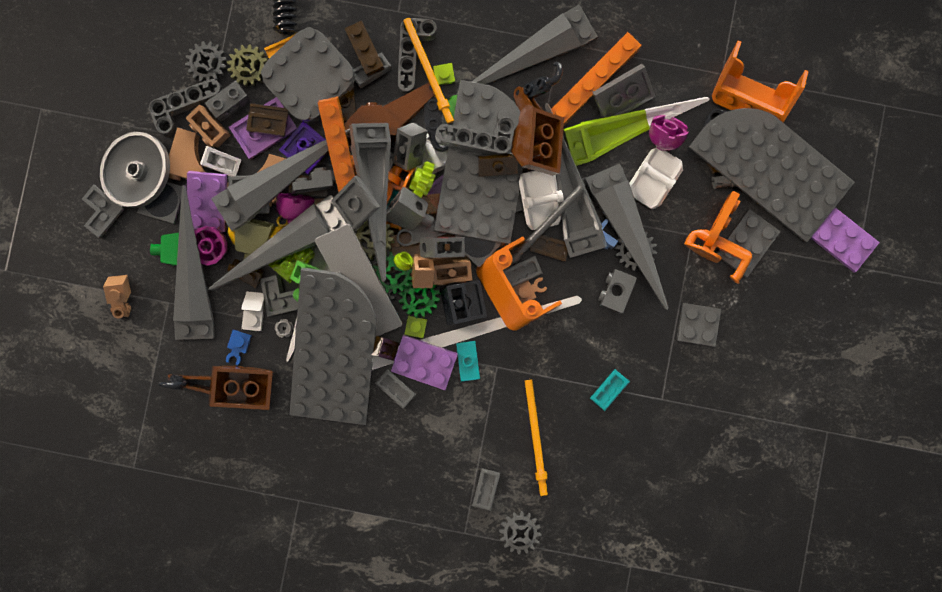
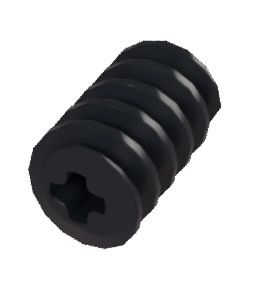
(283, 16)

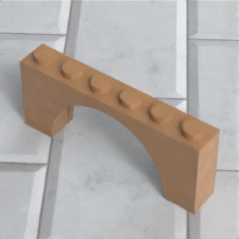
(185, 157)

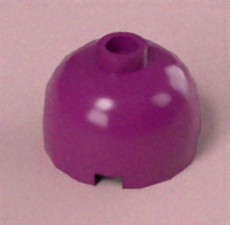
(667, 133)
(292, 206)
(211, 244)

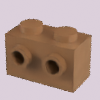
(208, 126)
(452, 270)

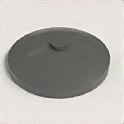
(134, 170)

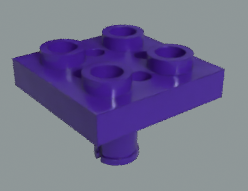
(300, 141)

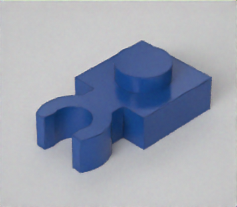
(239, 343)

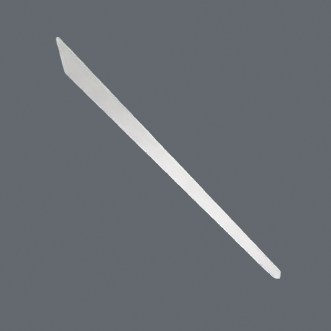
(471, 331)

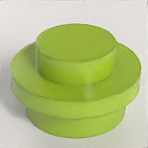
(403, 260)

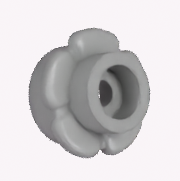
(279, 328)

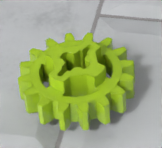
(422, 179)

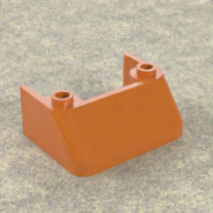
(740, 92)
(511, 310)

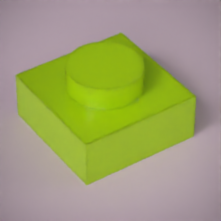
(444, 74)
(415, 327)

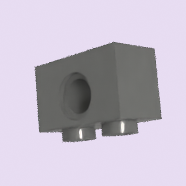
(227, 101)
(409, 146)
(625, 283)

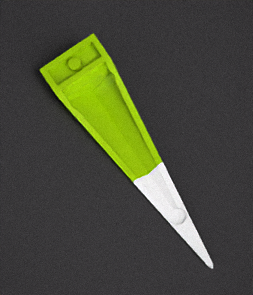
(601, 135)

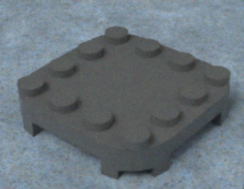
(306, 72)

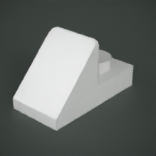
(220, 161)
(253, 311)

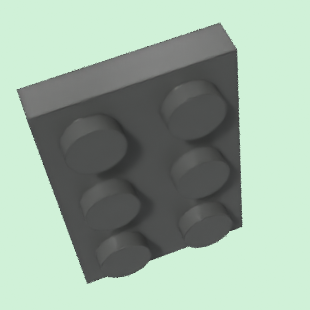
(624, 93)
(752, 234)

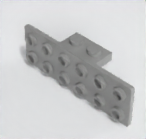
(346, 256)

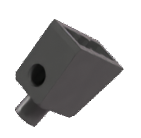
(408, 210)
(434, 247)

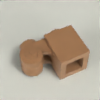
(422, 272)
(117, 293)

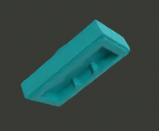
(468, 361)
(609, 389)

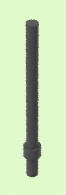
(516, 255)

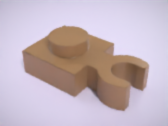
(526, 291)

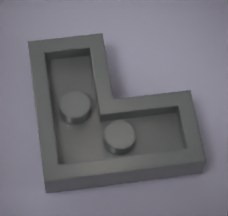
(105, 213)
(275, 299)

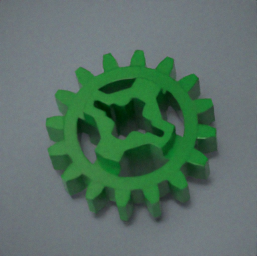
(393, 281)
(414, 304)

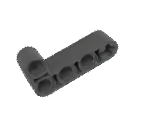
(411, 56)
(187, 104)
(474, 135)

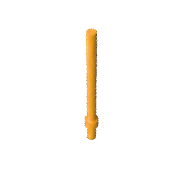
(442, 103)
(541, 474)

